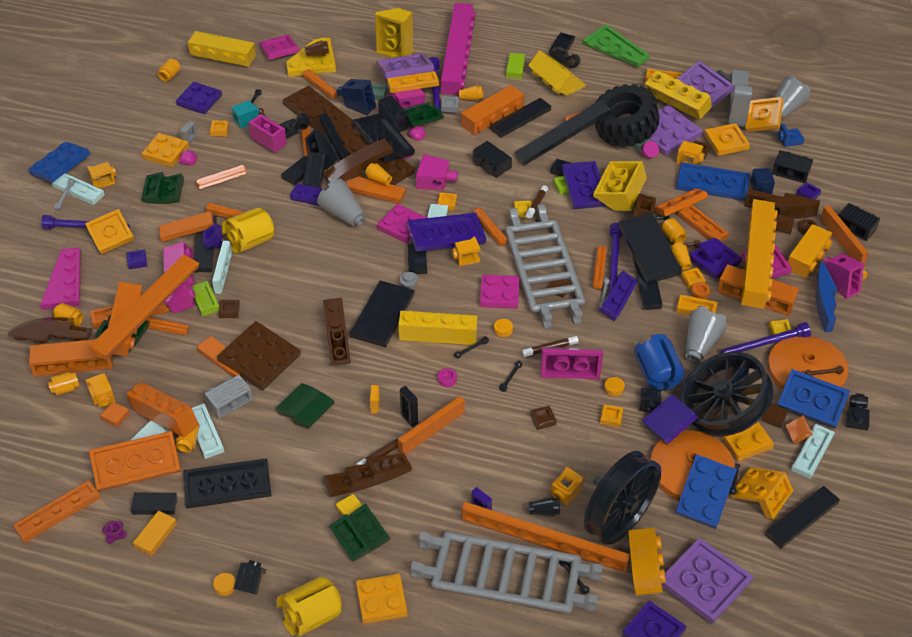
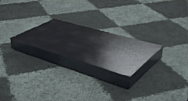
(379, 127)
(650, 248)
(382, 313)
(227, 483)

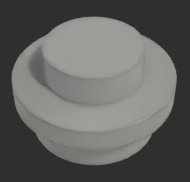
(408, 280)

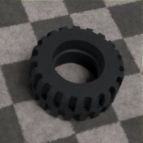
(632, 128)

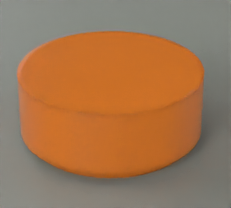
(700, 290)

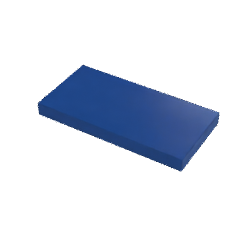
(713, 180)

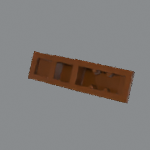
(354, 163)
(373, 472)

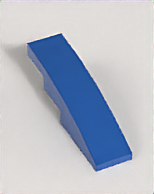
(825, 295)

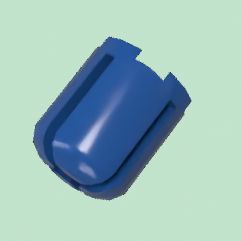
(659, 363)

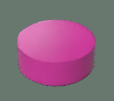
(649, 149)
(447, 377)

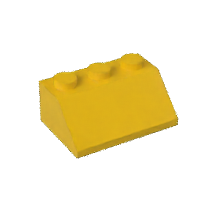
(394, 32)
(555, 74)
(621, 184)

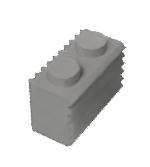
(228, 396)

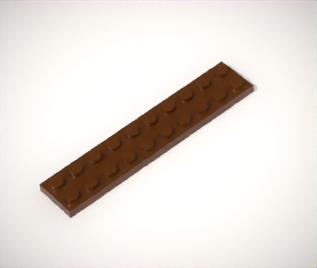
(314, 104)

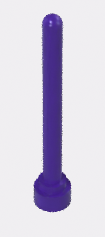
(436, 96)
(49, 222)
(616, 233)
(800, 330)

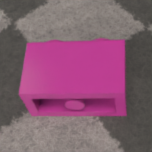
(267, 133)

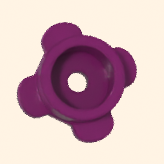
(114, 526)

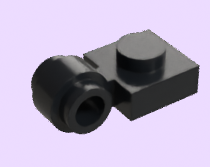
(560, 54)
(292, 126)
(857, 416)

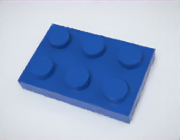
(59, 161)
(813, 398)
(706, 491)

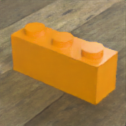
(810, 250)
(646, 561)

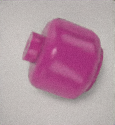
(417, 133)
(188, 157)

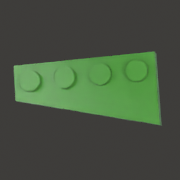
(617, 46)

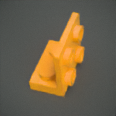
(765, 486)

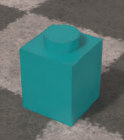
(244, 113)

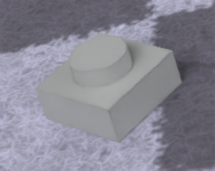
(450, 104)
(188, 132)

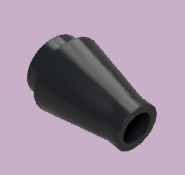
(546, 507)

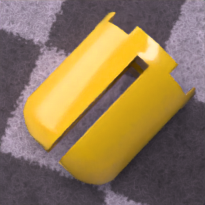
(248, 229)
(310, 606)

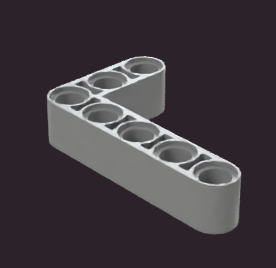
(739, 98)

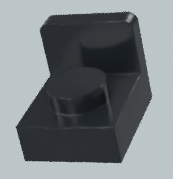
(649, 399)
(249, 577)

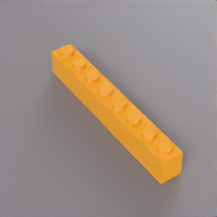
(758, 259)

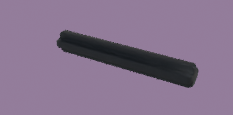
(333, 135)

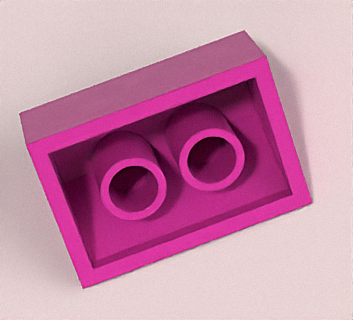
(571, 362)

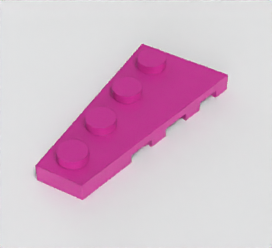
(65, 280)

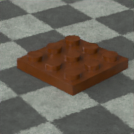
(259, 355)

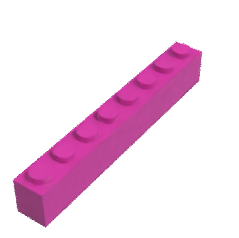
(457, 49)

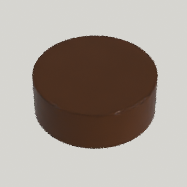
(804, 225)

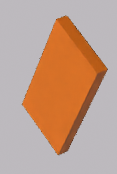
(134, 461)

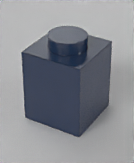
(762, 180)

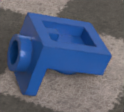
(789, 137)

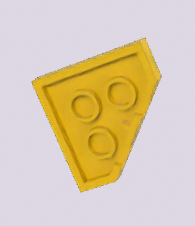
(316, 64)

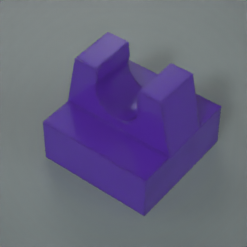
(213, 236)

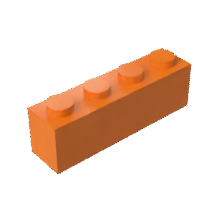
(492, 109)
(126, 295)
(782, 296)
(66, 357)
(162, 409)

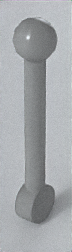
(58, 206)
(605, 281)

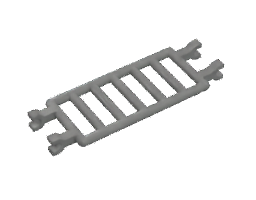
(531, 294)
(571, 599)

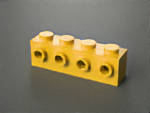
(222, 48)
(679, 95)
(438, 327)

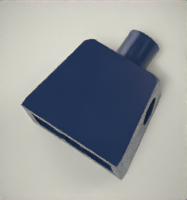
(358, 95)

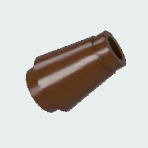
(317, 49)

